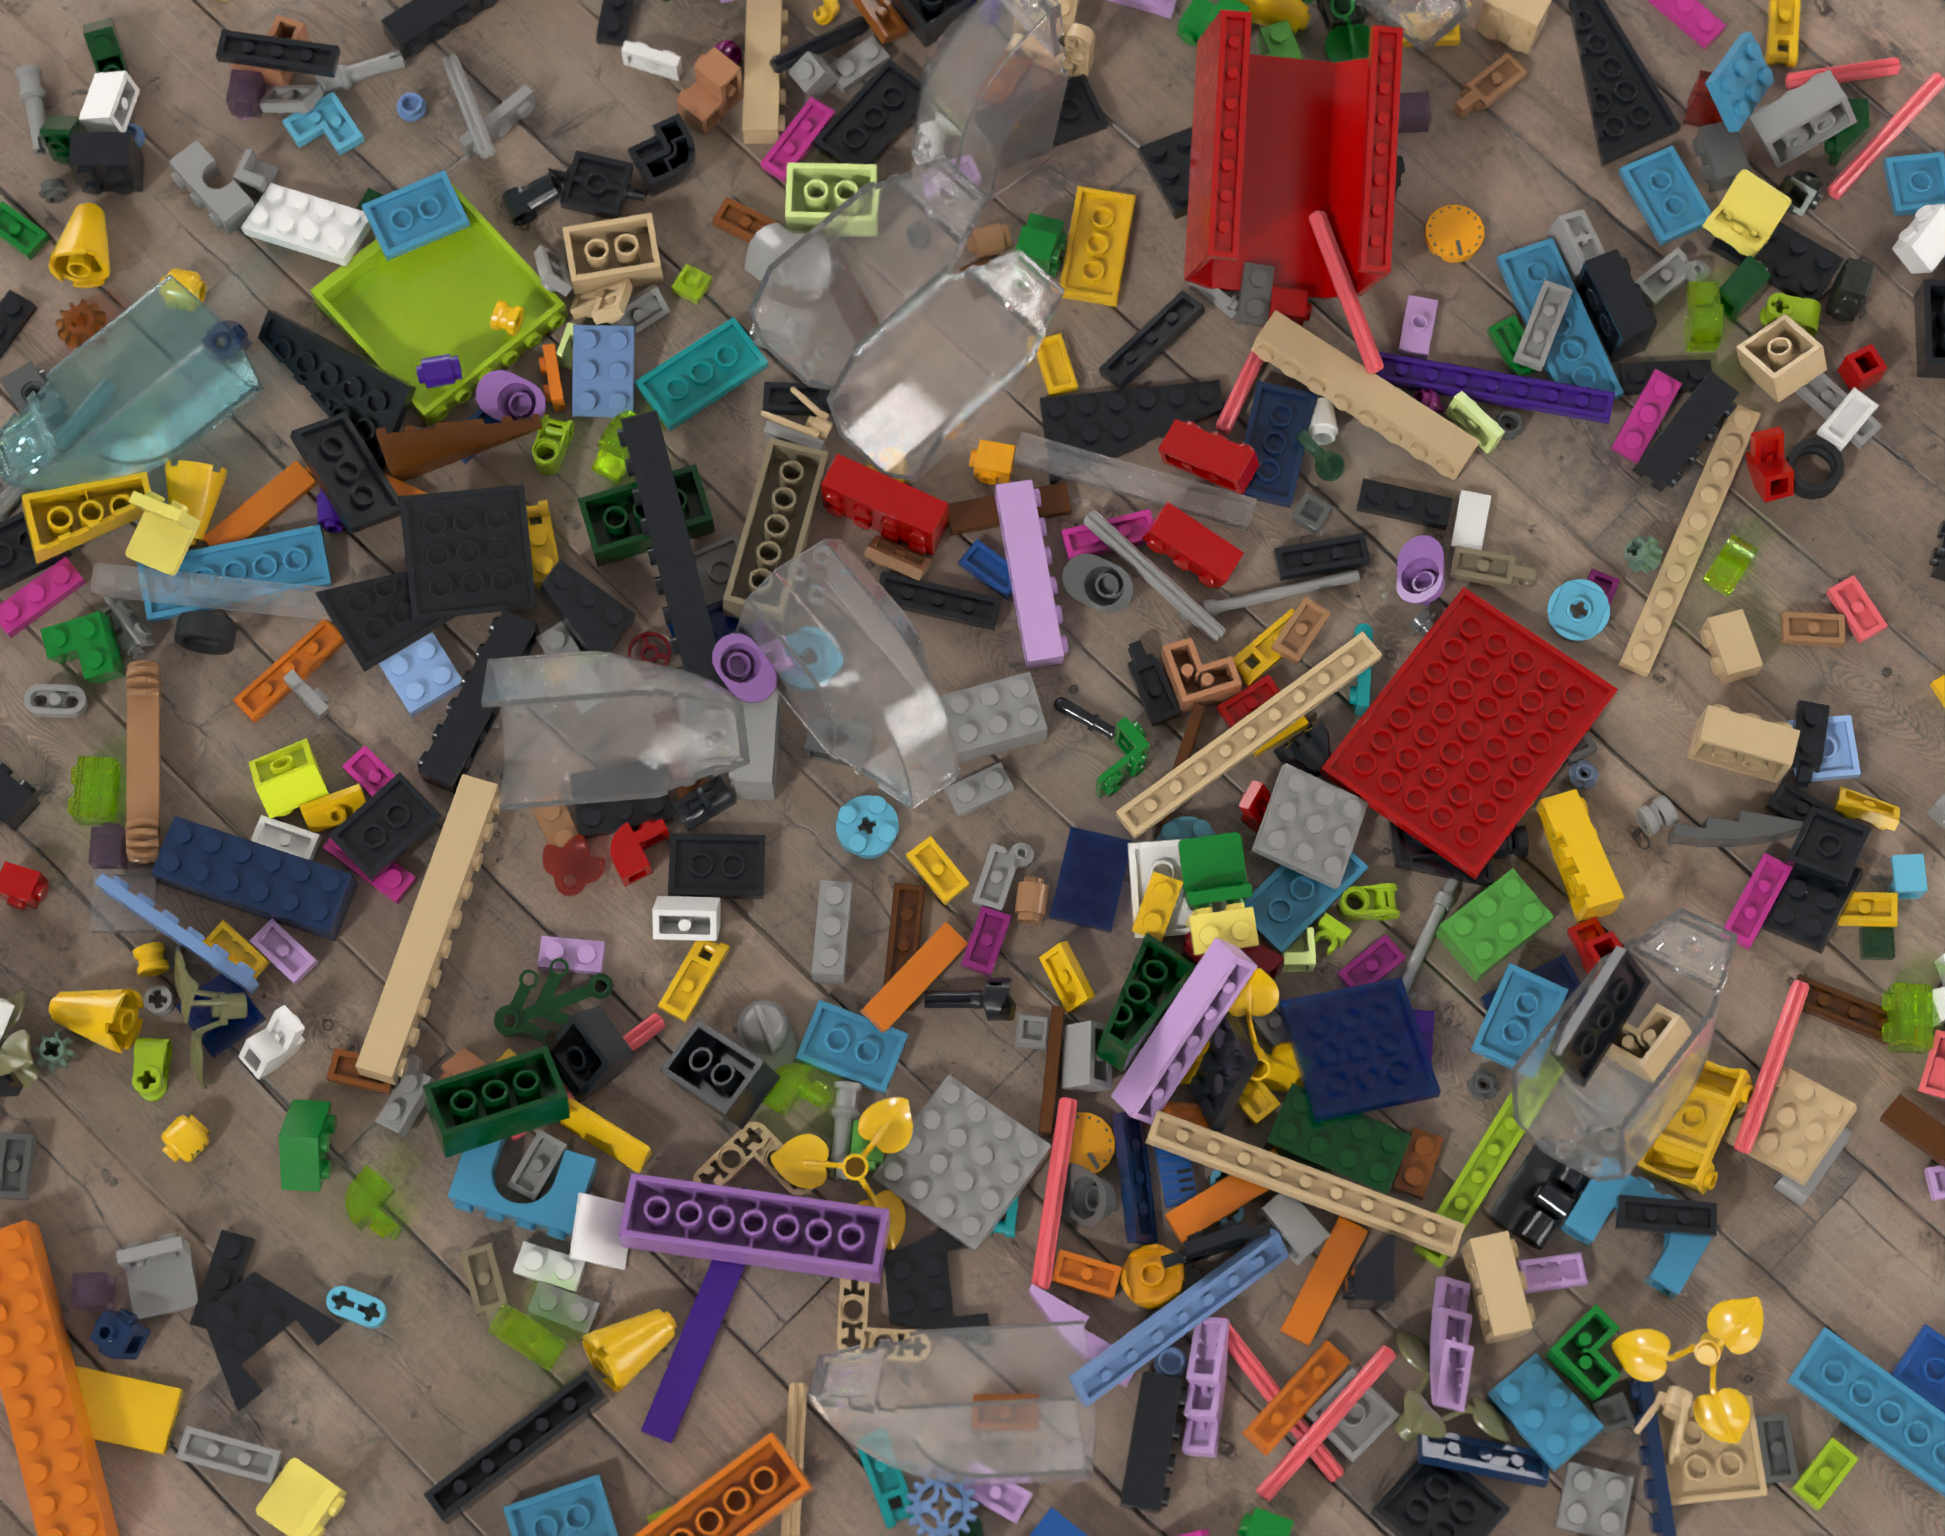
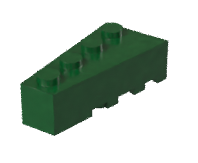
(1143, 1001)

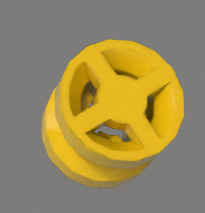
(507, 318)
(151, 959)

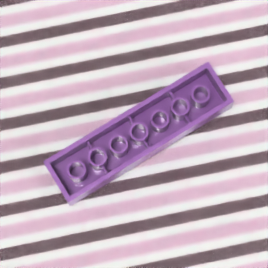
(755, 1228)

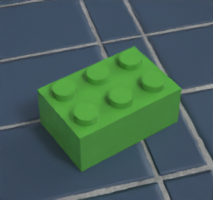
(1494, 925)

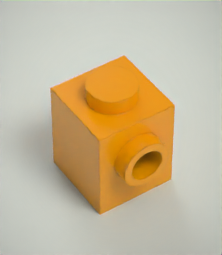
(992, 462)

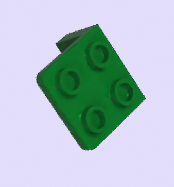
(1131, 741)
(1214, 870)

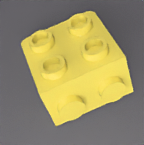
(1748, 214)
(162, 533)
(1232, 925)
(301, 1501)

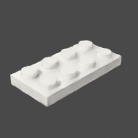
(307, 224)

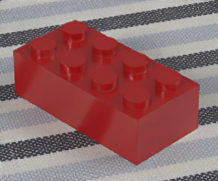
(884, 505)

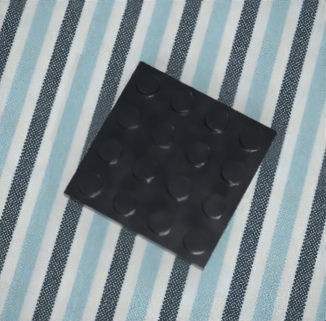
(467, 552)

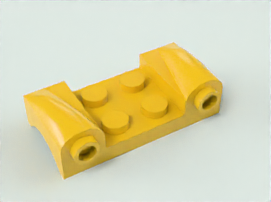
(1689, 1141)

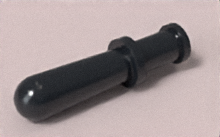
(1079, 714)

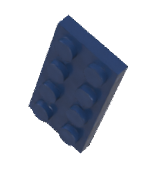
(1273, 423)

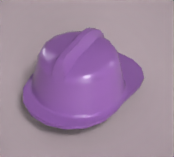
(507, 394)
(1420, 570)
(744, 668)

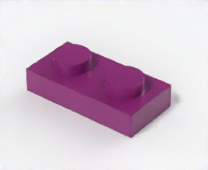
(986, 941)
(1372, 964)

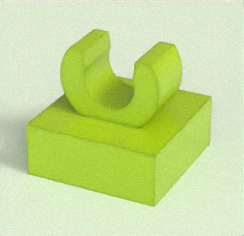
(691, 284)
(1333, 931)

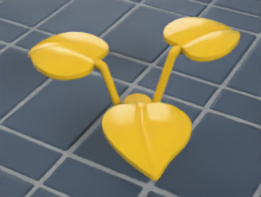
(1258, 999)
(886, 1125)
(1730, 1323)

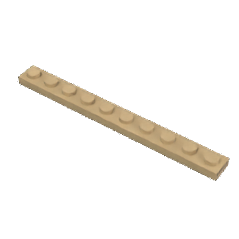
(1689, 541)
(1248, 735)
(1305, 1184)

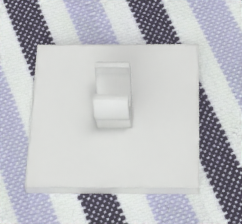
(597, 1231)

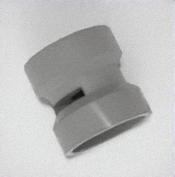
(1656, 815)

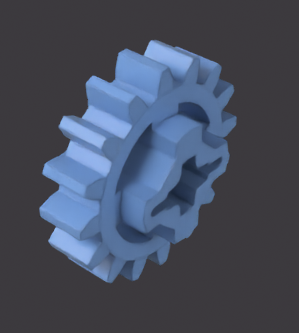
(925, 1508)

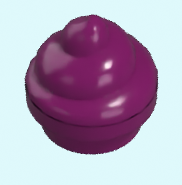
(730, 49)
(1429, 399)

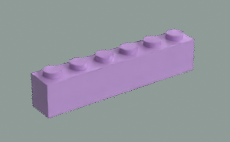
(1029, 574)
(1184, 1030)

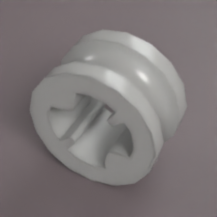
(152, 1008)

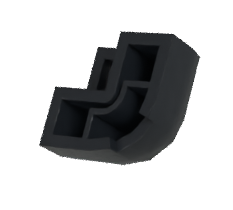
(666, 157)

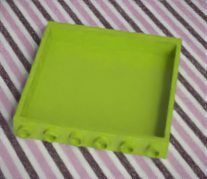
(440, 305)

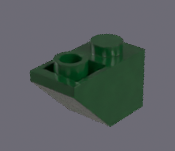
(105, 46)
(57, 134)
(1843, 142)
(1743, 288)

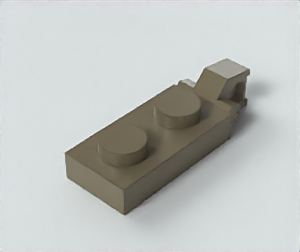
(1490, 568)
(484, 1281)

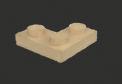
(603, 303)

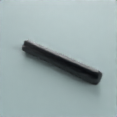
(819, 43)

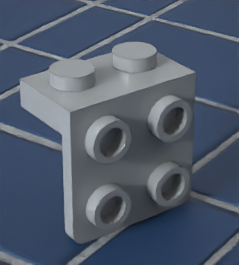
(159, 1276)

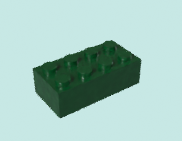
(615, 524)
(496, 1101)
(1344, 1146)

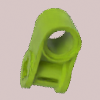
(1801, 310)
(553, 440)
(1375, 900)
(151, 1061)

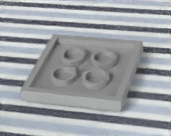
(1310, 826)

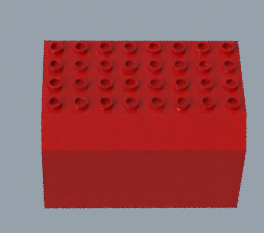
(1286, 142)

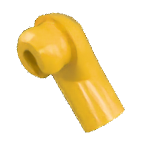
(826, 12)

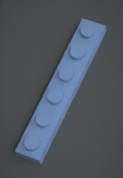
(188, 939)

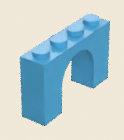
(476, 1189)
(1594, 1205)

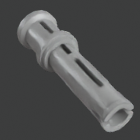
(347, 75)
(33, 97)
(844, 1115)

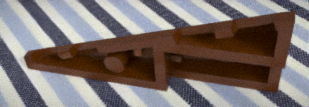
(433, 447)

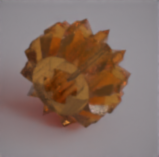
(80, 323)

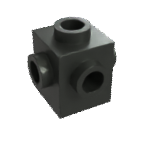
(1802, 202)

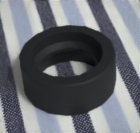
(1829, 454)
(205, 632)

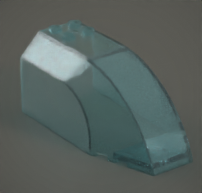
(129, 396)

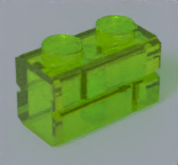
(95, 790)
(1908, 1017)
(526, 1337)

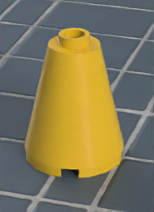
(1274, 11)
(82, 248)
(196, 488)
(100, 1015)
(628, 1346)

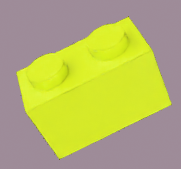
(288, 778)

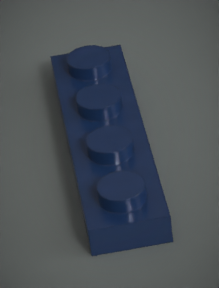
(1135, 1179)
(1484, 1458)

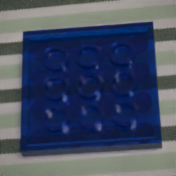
(1359, 1049)

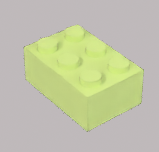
(820, 188)

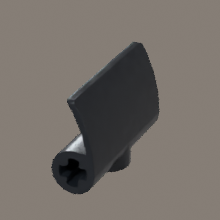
(1537, 1198)

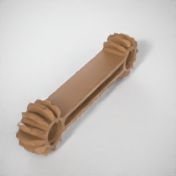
(143, 761)

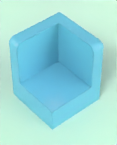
(1908, 876)

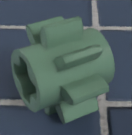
(1643, 554)
(48, 1045)

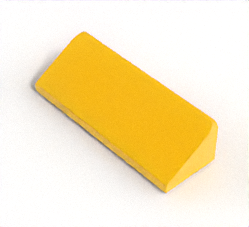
(607, 1136)

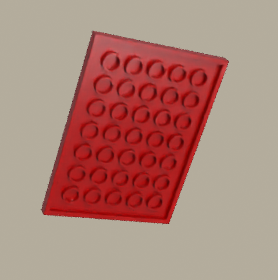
(1469, 732)

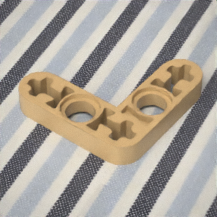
(1079, 50)
(759, 1152)
(865, 1335)

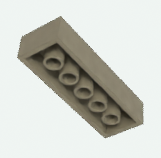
(777, 517)

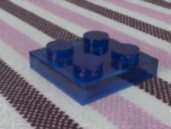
(223, 1036)

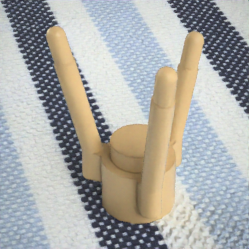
(815, 427)
(1676, 1407)

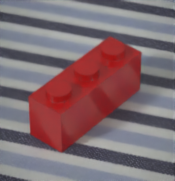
(1209, 456)
(1192, 546)

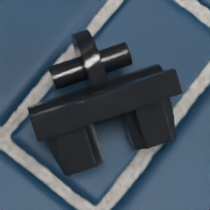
(704, 803)

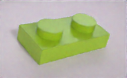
(1824, 1474)

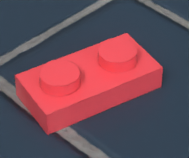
(1859, 611)

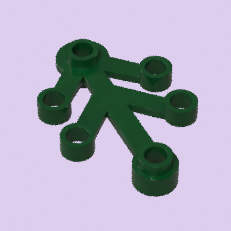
(546, 1004)

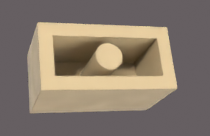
(1731, 646)

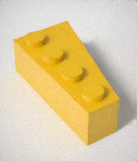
(80, 512)
(1579, 856)

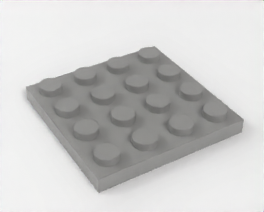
(963, 1163)

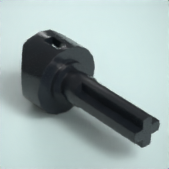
(994, 999)

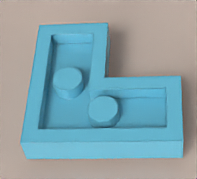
(326, 118)

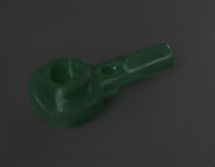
(1328, 463)

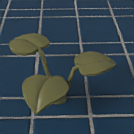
(222, 1006)
(15, 1051)
(1421, 1418)

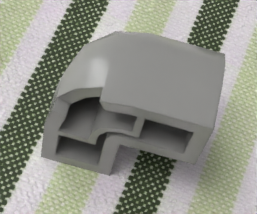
(769, 245)

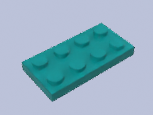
(701, 374)

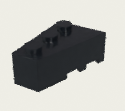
(585, 609)

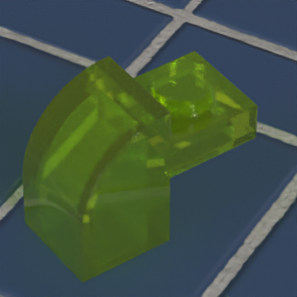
(1705, 317)
(610, 457)
(1730, 565)
(795, 1083)
(364, 1200)

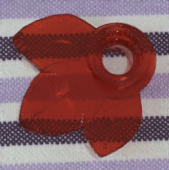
(572, 860)

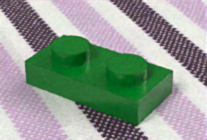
(20, 232)
(1506, 338)

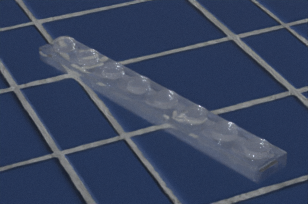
(1134, 481)
(207, 591)

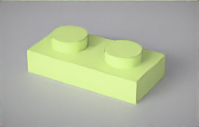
(1475, 421)

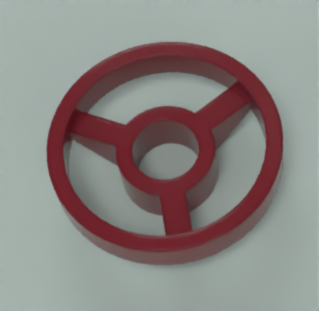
(659, 656)

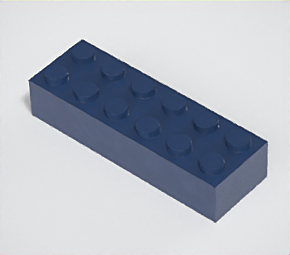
(254, 878)

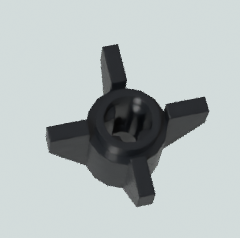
(1307, 749)

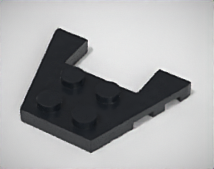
(1417, 857)
(921, 1286)
(250, 1319)

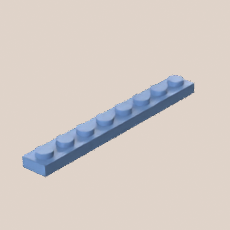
(1178, 1317)

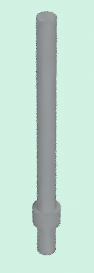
(1214, 607)
(1442, 902)

